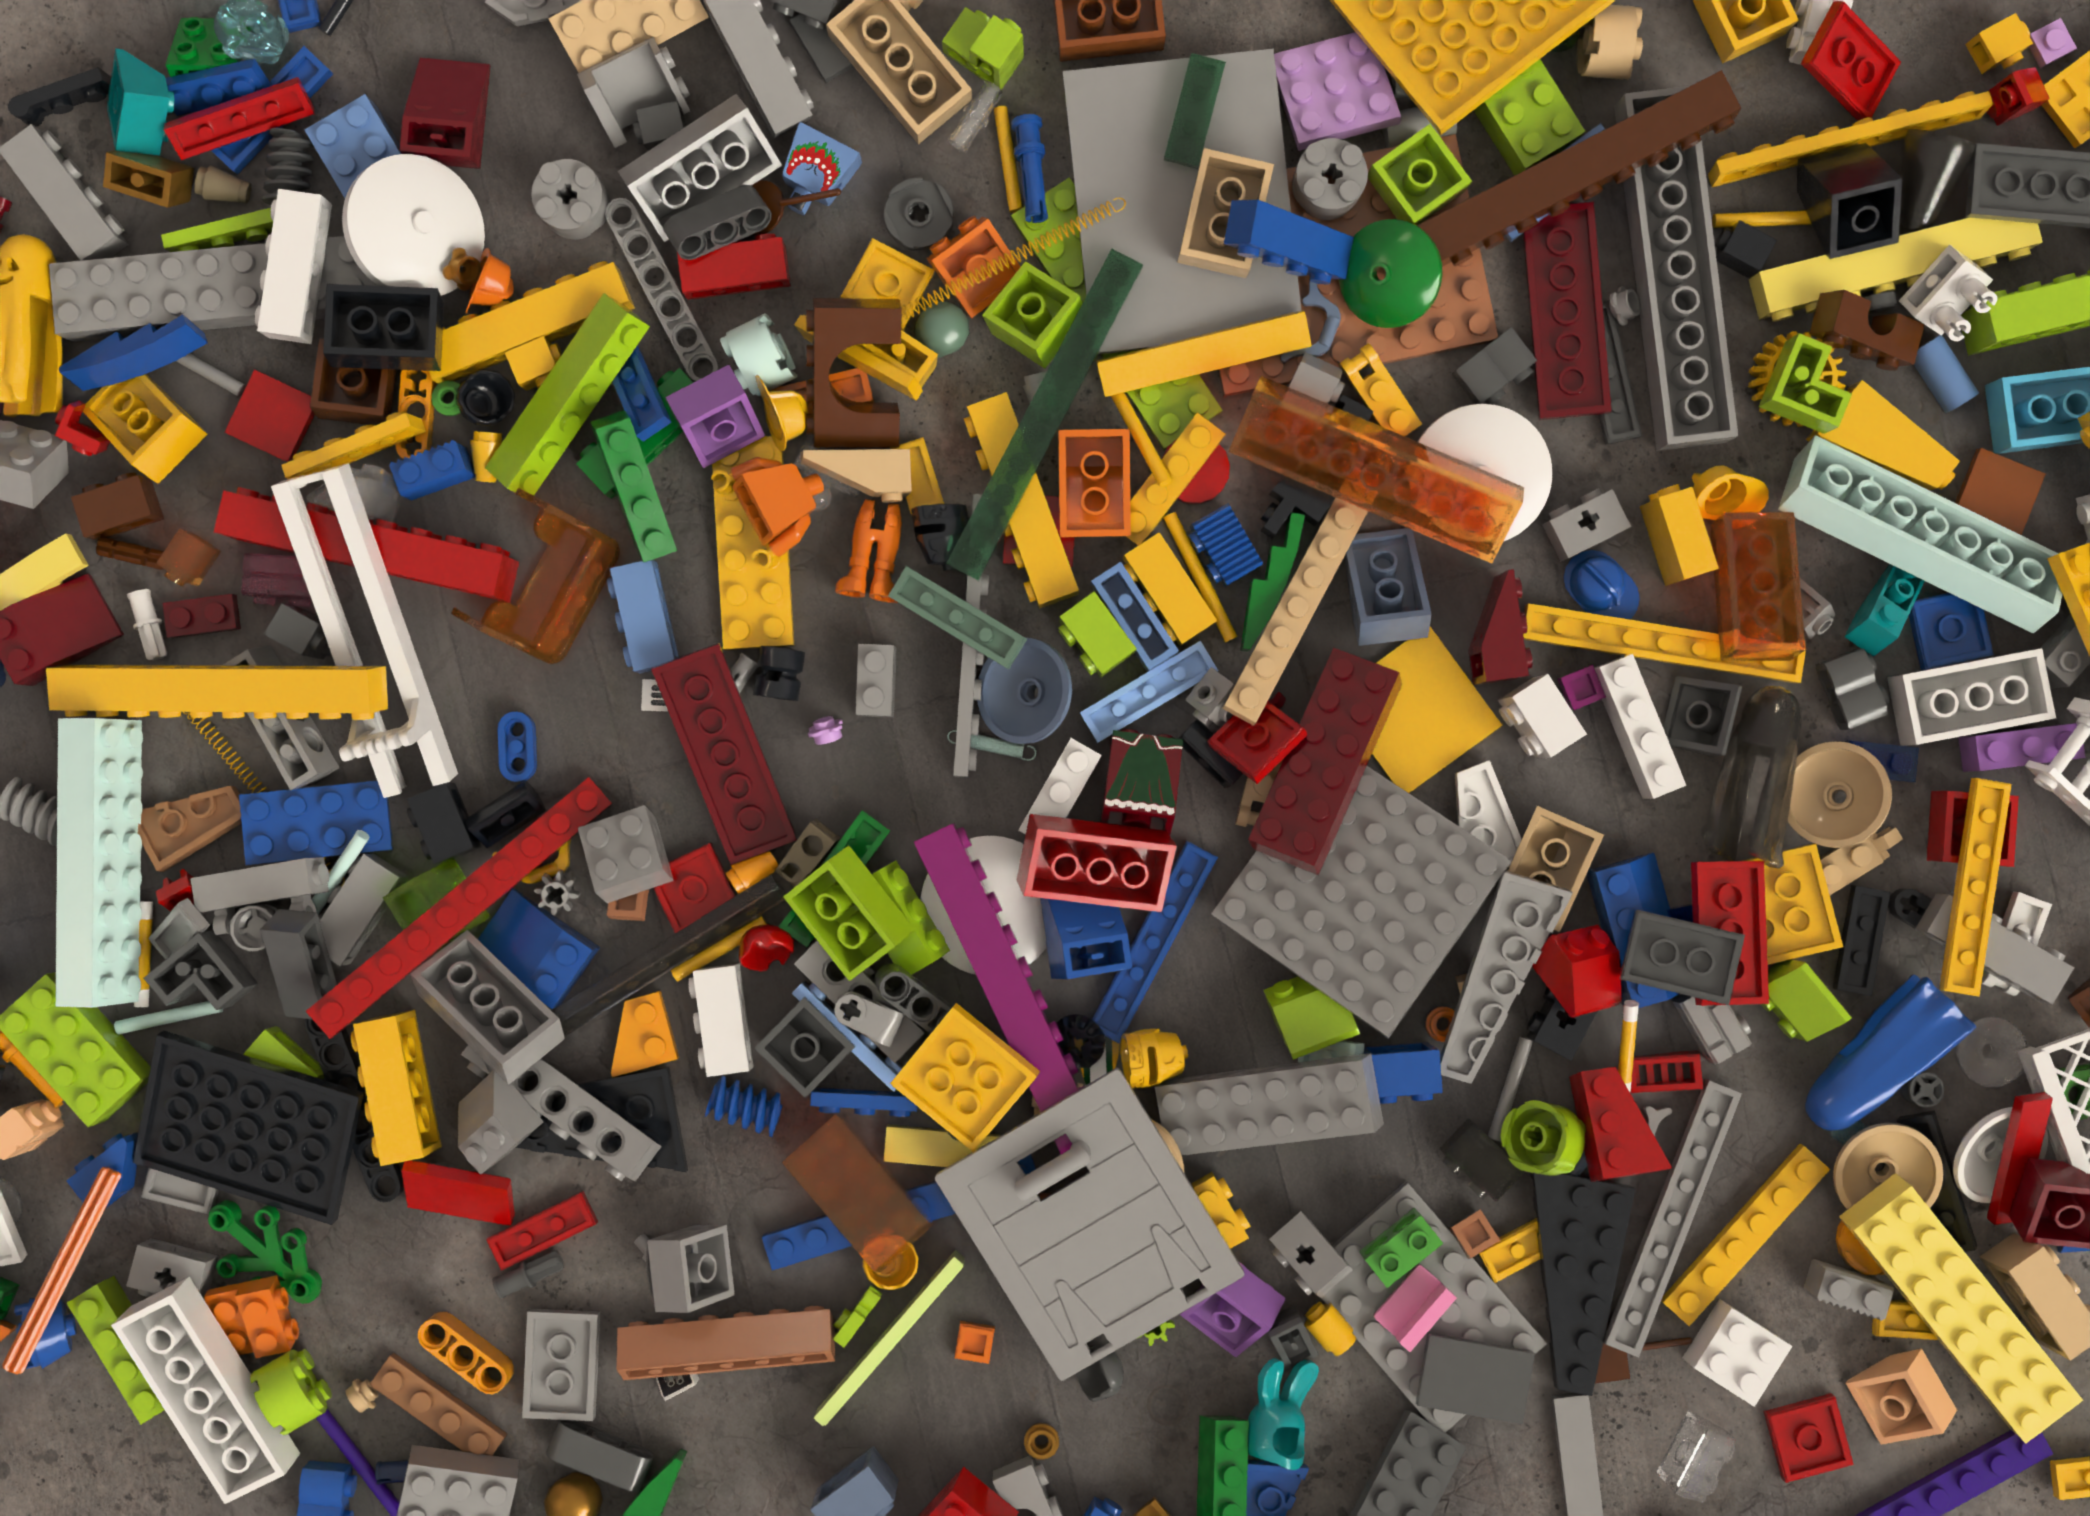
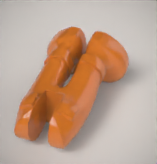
(863, 537)

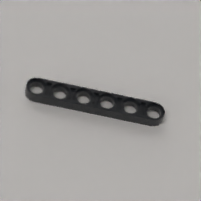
(335, 1073)

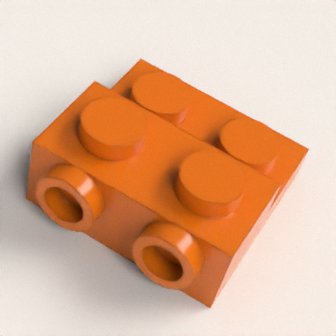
(965, 252)
(255, 1316)

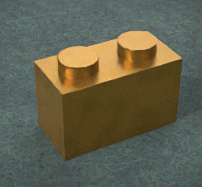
(148, 178)

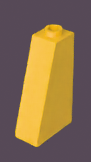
(1890, 440)

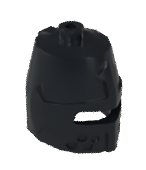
(938, 530)

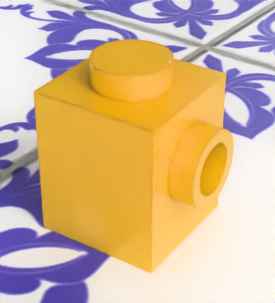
(2000, 44)
(533, 362)

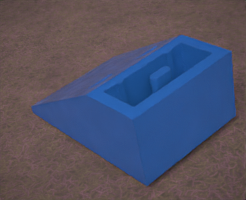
(1084, 939)

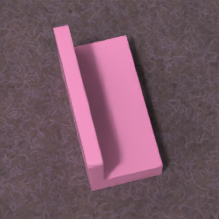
(1414, 1307)

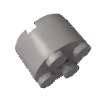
(1347, 168)
(556, 184)

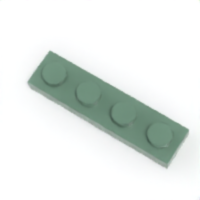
(957, 617)

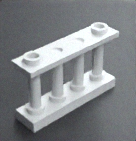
(2050, 775)

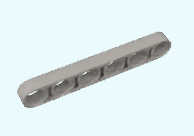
(658, 294)

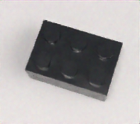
(383, 327)

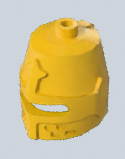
(1151, 1057)

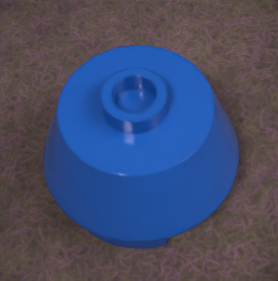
(56, 1338)

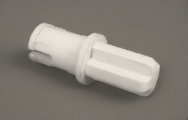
(147, 624)

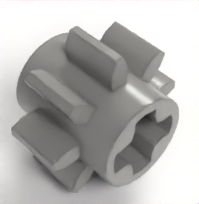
(555, 883)

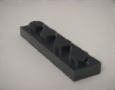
(1949, 1204)

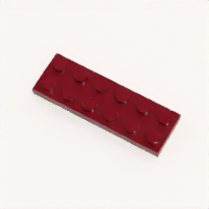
(1567, 315)
(724, 753)

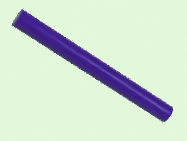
(358, 1461)

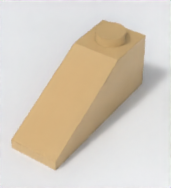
(873, 471)

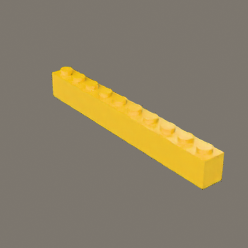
(218, 689)

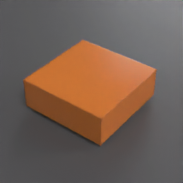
(974, 1342)

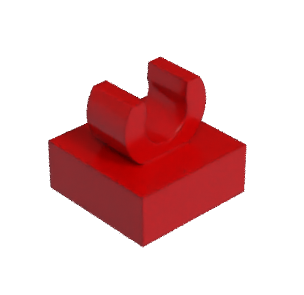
(175, 891)

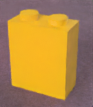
(1678, 534)

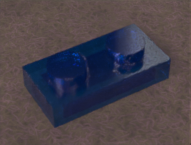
(1897, 760)

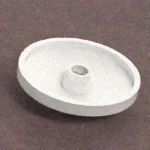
(408, 219)
(1500, 444)
(1001, 862)

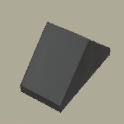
(1291, 1338)

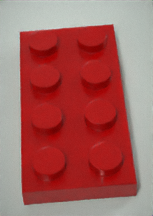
(1733, 899)

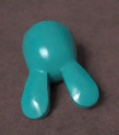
(1277, 1422)

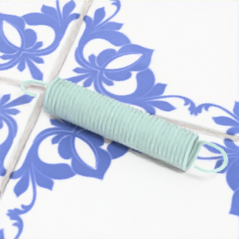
(997, 746)

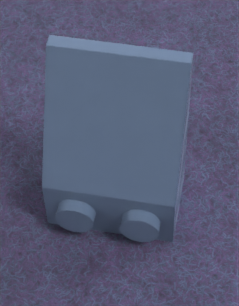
(1387, 587)

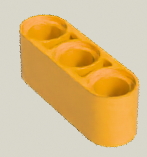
(448, 1352)

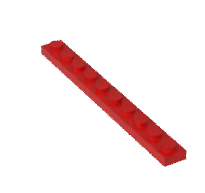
(458, 909)

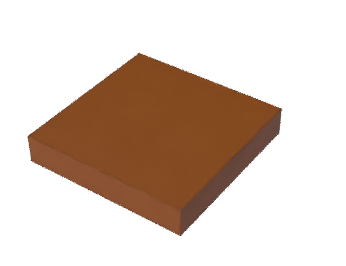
(2000, 489)

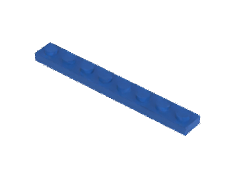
(821, 1236)

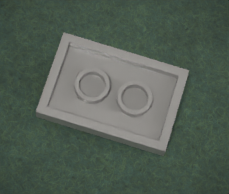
(561, 1364)

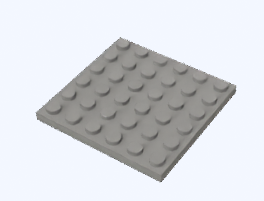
(1379, 911)

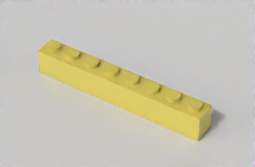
(1799, 284)

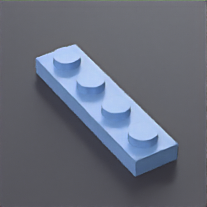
(1148, 692)
(865, 1049)

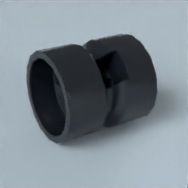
(779, 660)

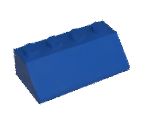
(1616, 894)

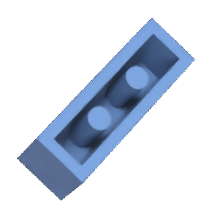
(642, 615)
(1134, 616)

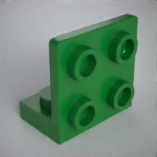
(196, 47)

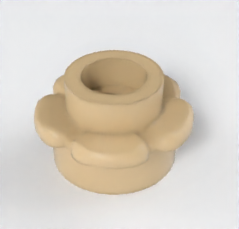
(361, 1395)

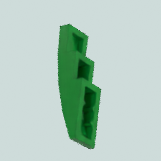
(1265, 593)
(864, 838)
(656, 1491)

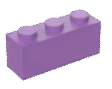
(2015, 747)

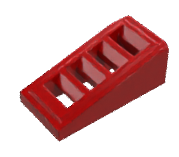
(1663, 1059)

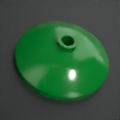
(1411, 273)

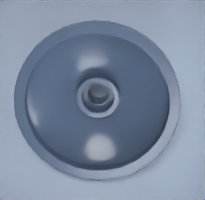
(1009, 697)

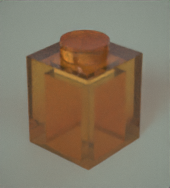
(188, 558)

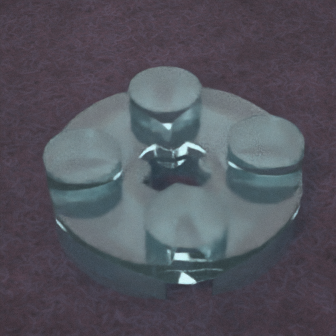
(240, 43)

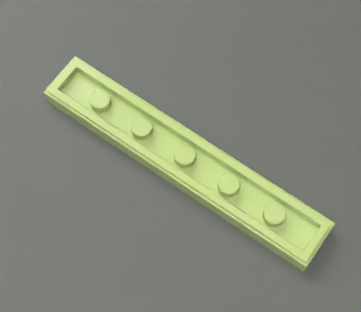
(889, 1338)

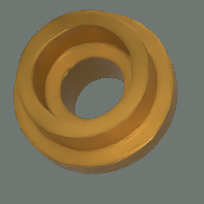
(1041, 1451)

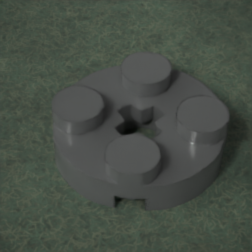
(924, 194)

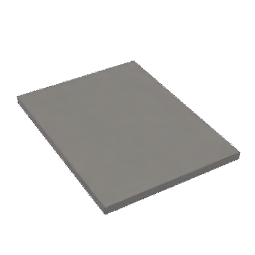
(1118, 148)

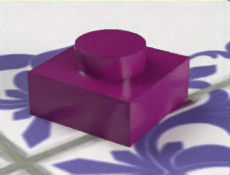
(1581, 687)

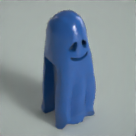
(1892, 1047)

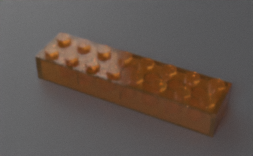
(1377, 470)

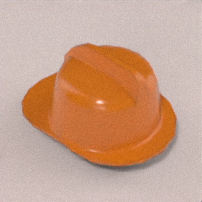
(493, 282)

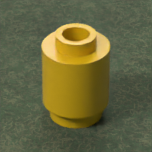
(1329, 1328)

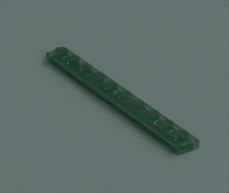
(1045, 414)

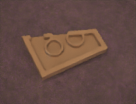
(184, 826)

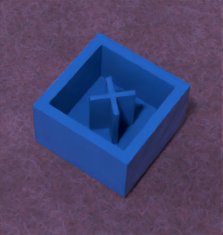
(1406, 1071)

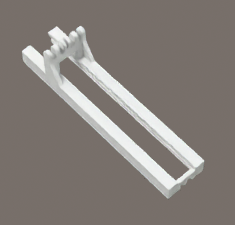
(367, 735)

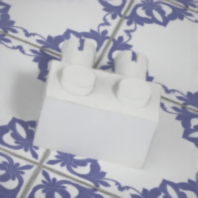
(1947, 291)

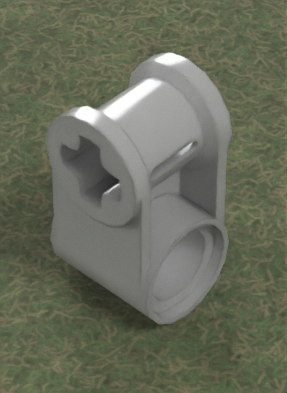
(876, 1018)

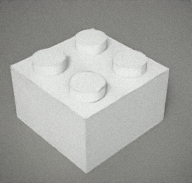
(1541, 717)
(1737, 1352)

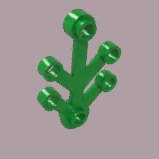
(268, 1254)

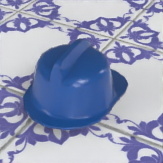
(1601, 585)

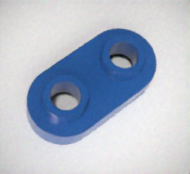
(514, 747)

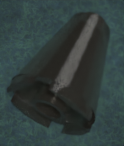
(1930, 174)

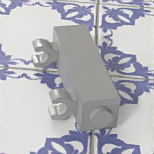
(260, 885)

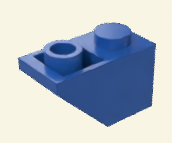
(117, 1155)

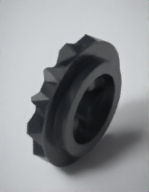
(1082, 1028)

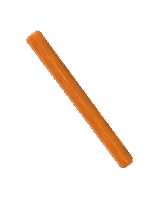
(61, 1270)

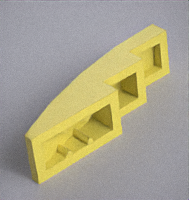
(41, 570)

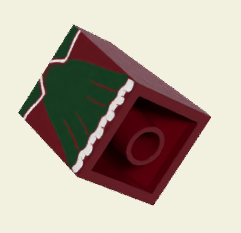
(1142, 780)

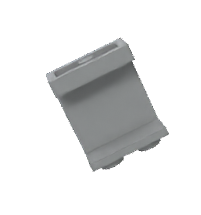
(629, 83)

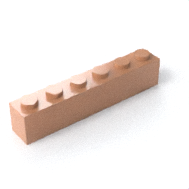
(725, 1343)

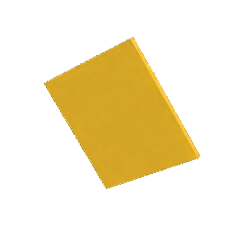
(1433, 716)

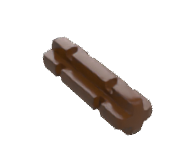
(128, 552)

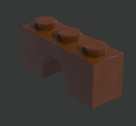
(1844, 323)

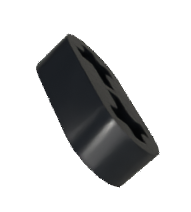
(1917, 900)

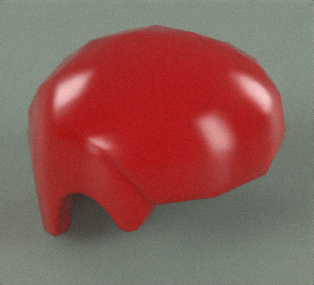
(764, 945)

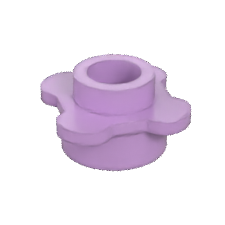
(826, 730)

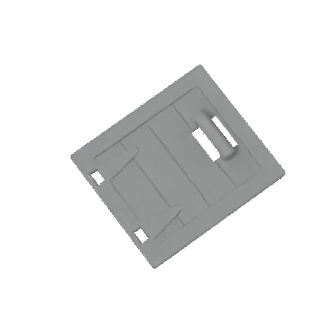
(1104, 1247)

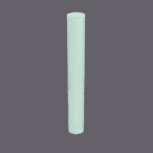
(341, 867)
(165, 1017)

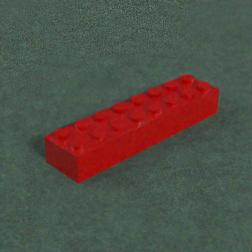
(406, 555)

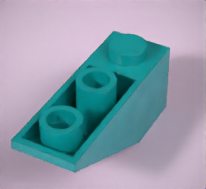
(1884, 610)

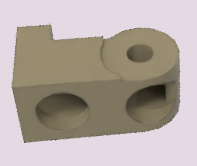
(807, 852)

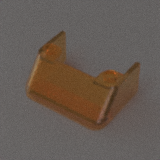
(559, 589)

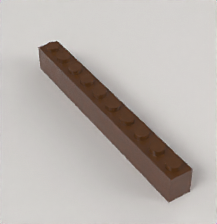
(1583, 169)

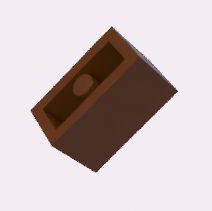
(117, 506)

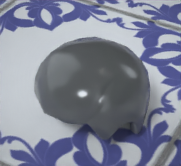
(1101, 1378)

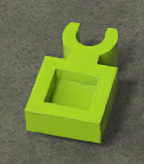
(849, 1322)

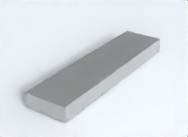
(1577, 1455)

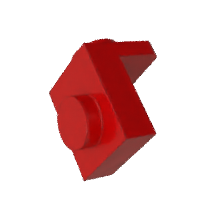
(82, 437)

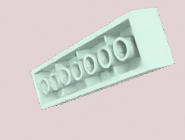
(1922, 534)
(98, 862)

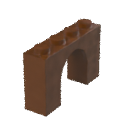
(835, 327)

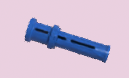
(1029, 154)

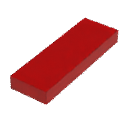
(542, 1230)

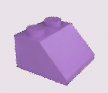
(716, 416)
(1237, 1313)

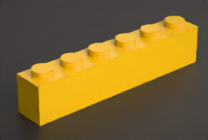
(551, 313)
(1032, 524)

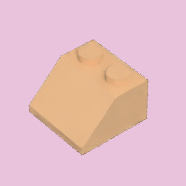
(1902, 1398)

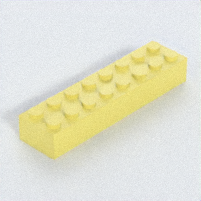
(1960, 1307)

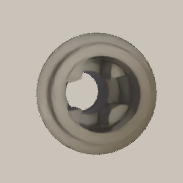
(221, 186)

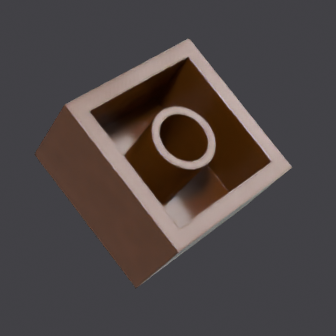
(351, 393)

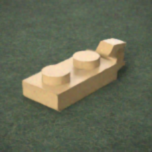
(1851, 862)

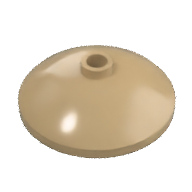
(1835, 768)
(1902, 1151)

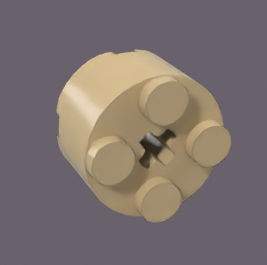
(1610, 43)

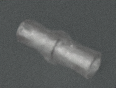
(975, 116)

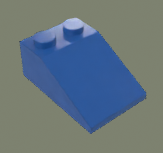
(538, 948)

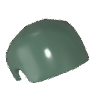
(942, 328)

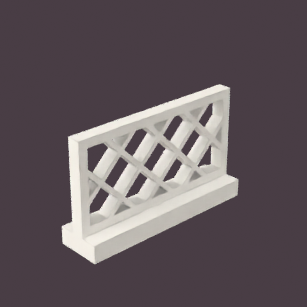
(2044, 1078)

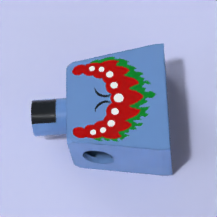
(817, 165)

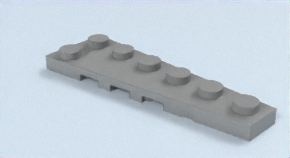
(1509, 944)

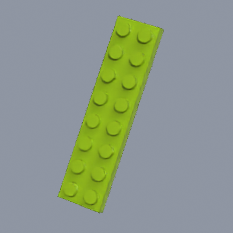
(1163, 406)

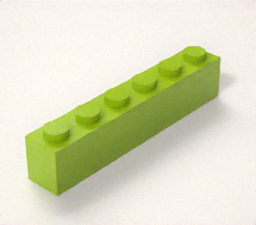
(567, 396)

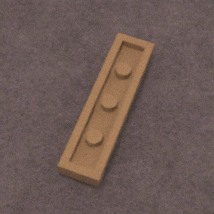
(437, 1407)

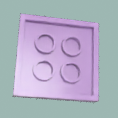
(1334, 90)

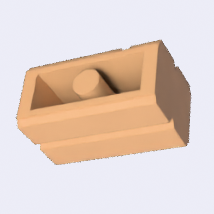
(28, 1127)

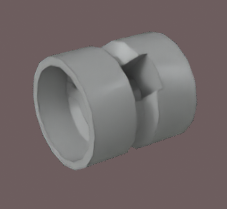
(247, 924)

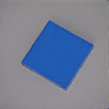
(1948, 631)

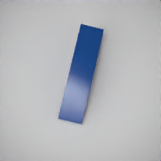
(141, 352)

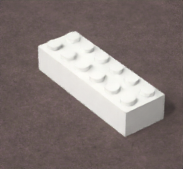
(205, 1389)

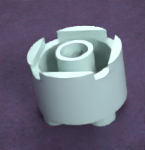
(759, 353)

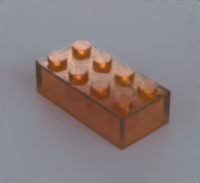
(1757, 586)
(857, 1193)

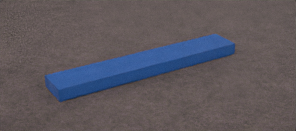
(1153, 942)

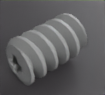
(30, 811)

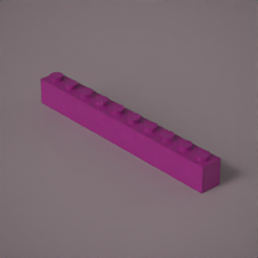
(998, 966)

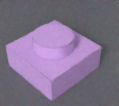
(2051, 43)

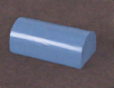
(1944, 374)

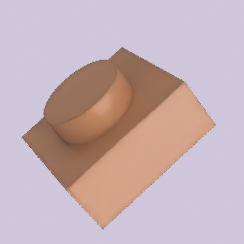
(629, 908)
(1474, 1234)

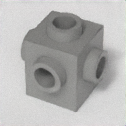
(1209, 698)

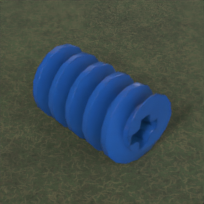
(745, 1105)

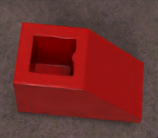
(2017, 95)

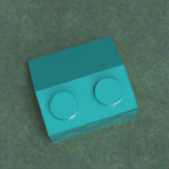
(137, 105)

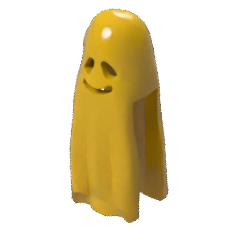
(27, 332)

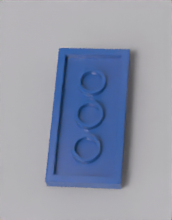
(313, 822)

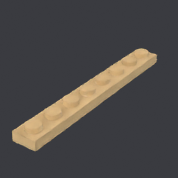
(1294, 611)

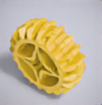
(1766, 365)

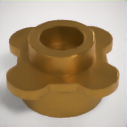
(470, 272)

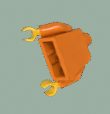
(774, 501)

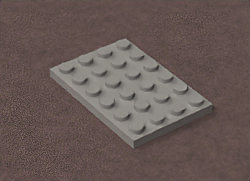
(1477, 1314)

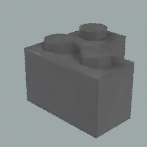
(202, 965)

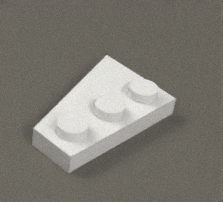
(1484, 809)

